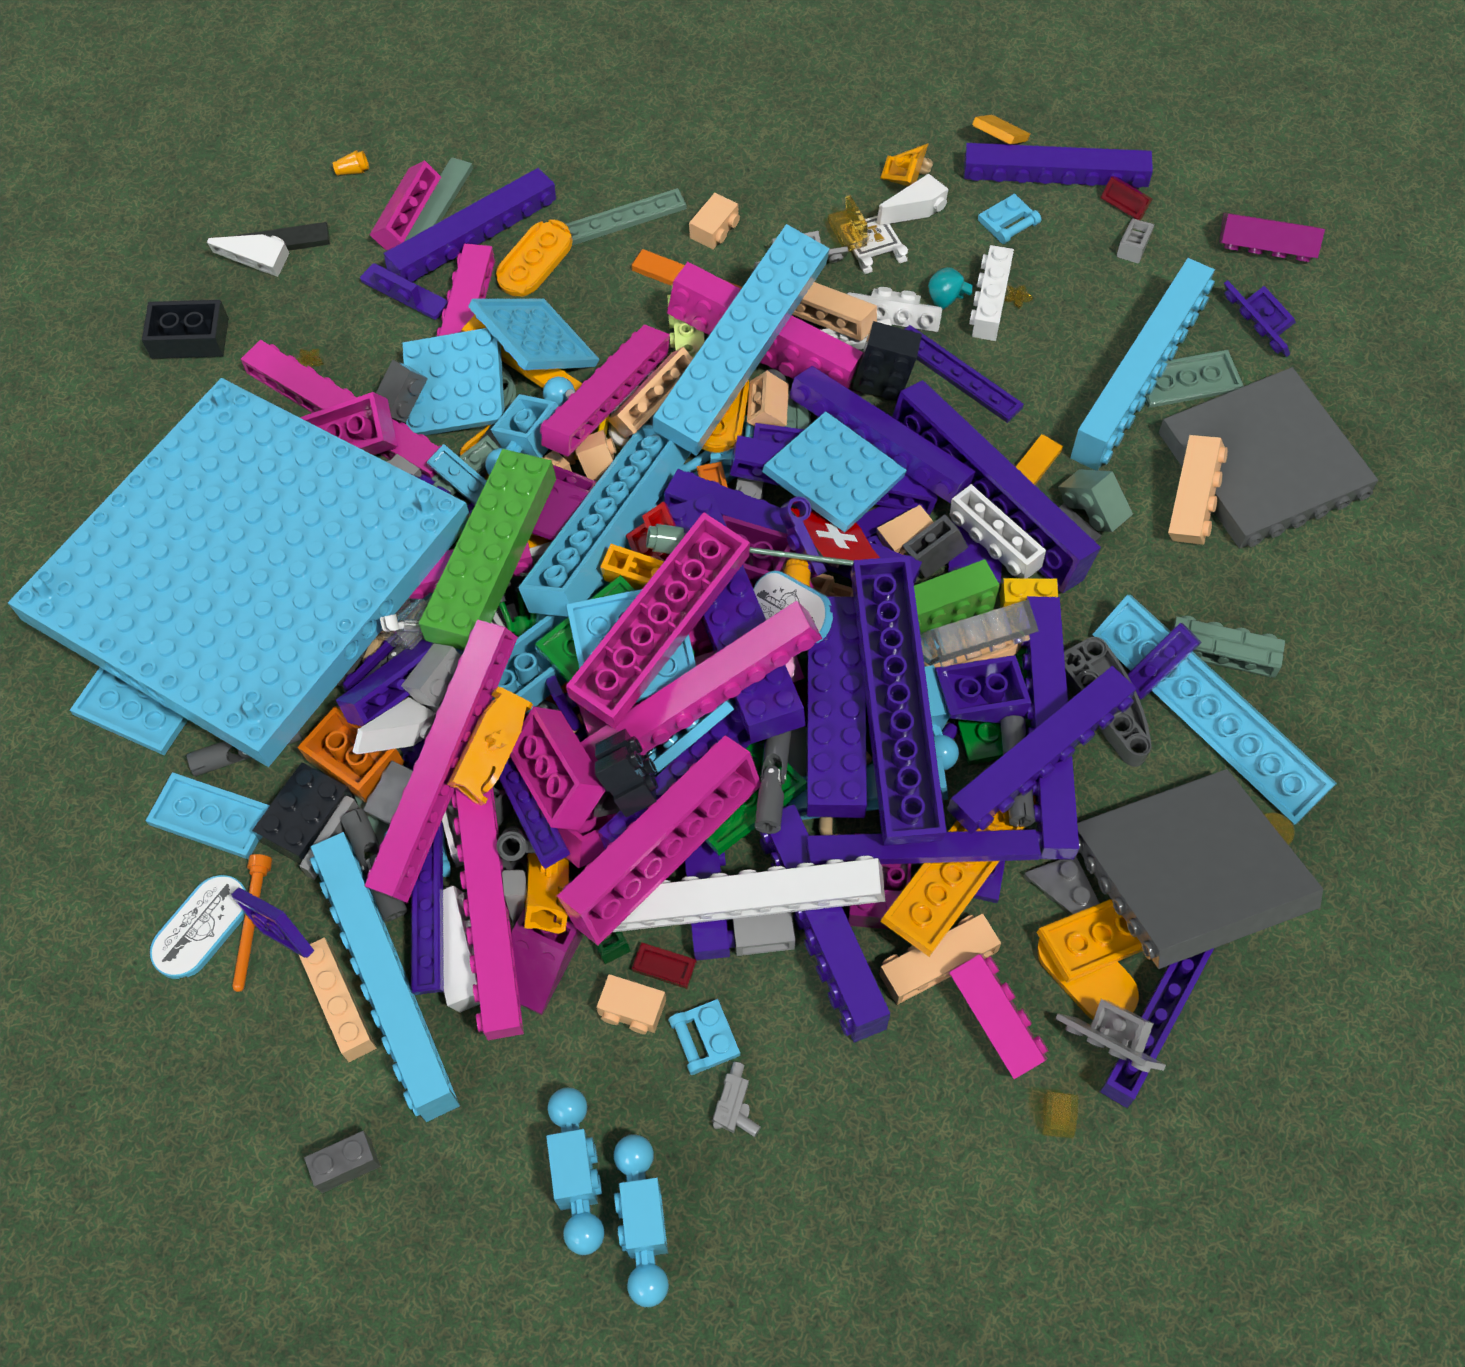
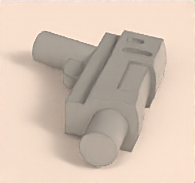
(730, 1108)

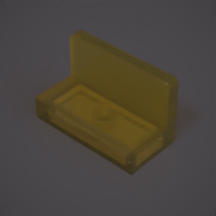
(849, 226)

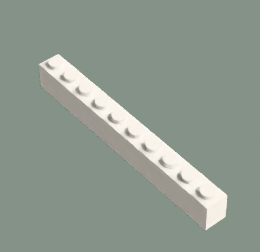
(760, 893)

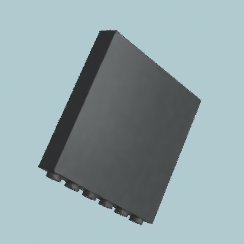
(1281, 459)
(1196, 868)

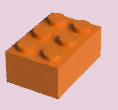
(331, 751)

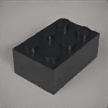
(185, 329)
(887, 361)
(300, 812)

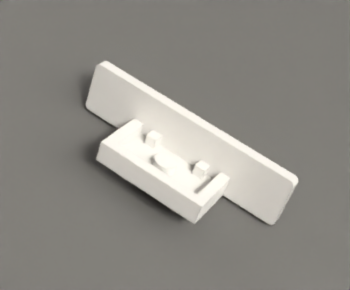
(903, 308)

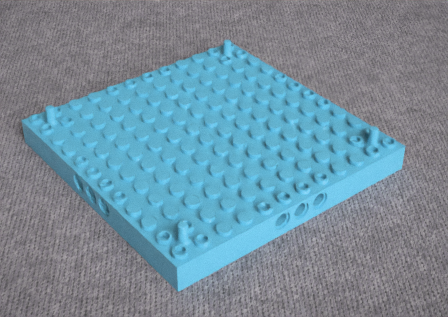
(242, 568)

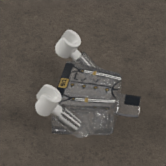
(403, 628)

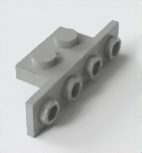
(1118, 1030)

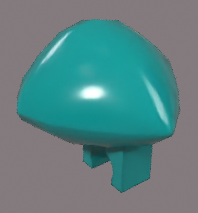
(947, 286)

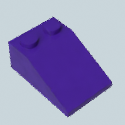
(984, 689)

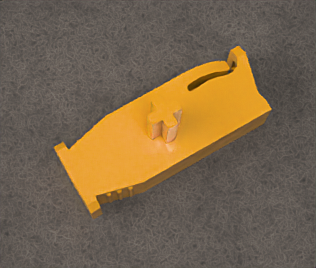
(490, 745)
(542, 892)

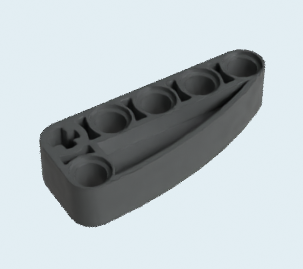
(1084, 669)

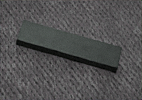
(300, 236)

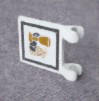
(879, 240)

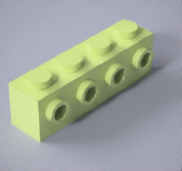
(685, 335)

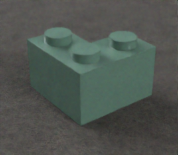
(1099, 496)

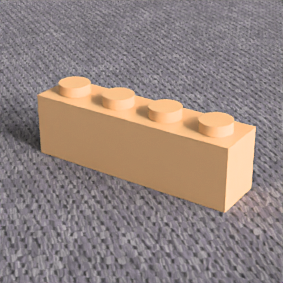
(837, 311)
(650, 394)
(1197, 489)
(917, 972)
(337, 1001)

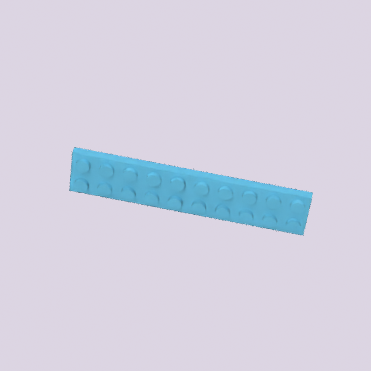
(1220, 715)

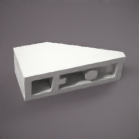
(914, 202)
(256, 251)
(396, 728)

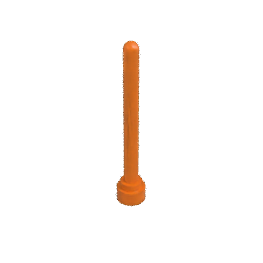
(258, 867)

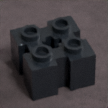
(626, 772)

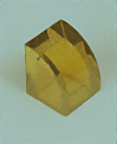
(1059, 1115)

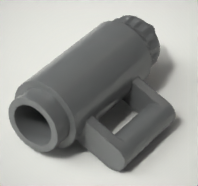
(514, 843)

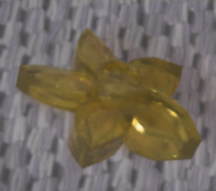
(1019, 295)
(310, 358)

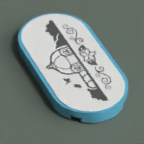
(779, 590)
(197, 928)

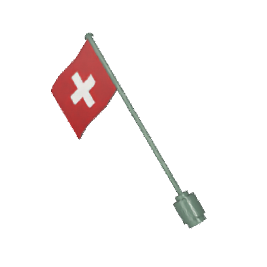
(830, 542)

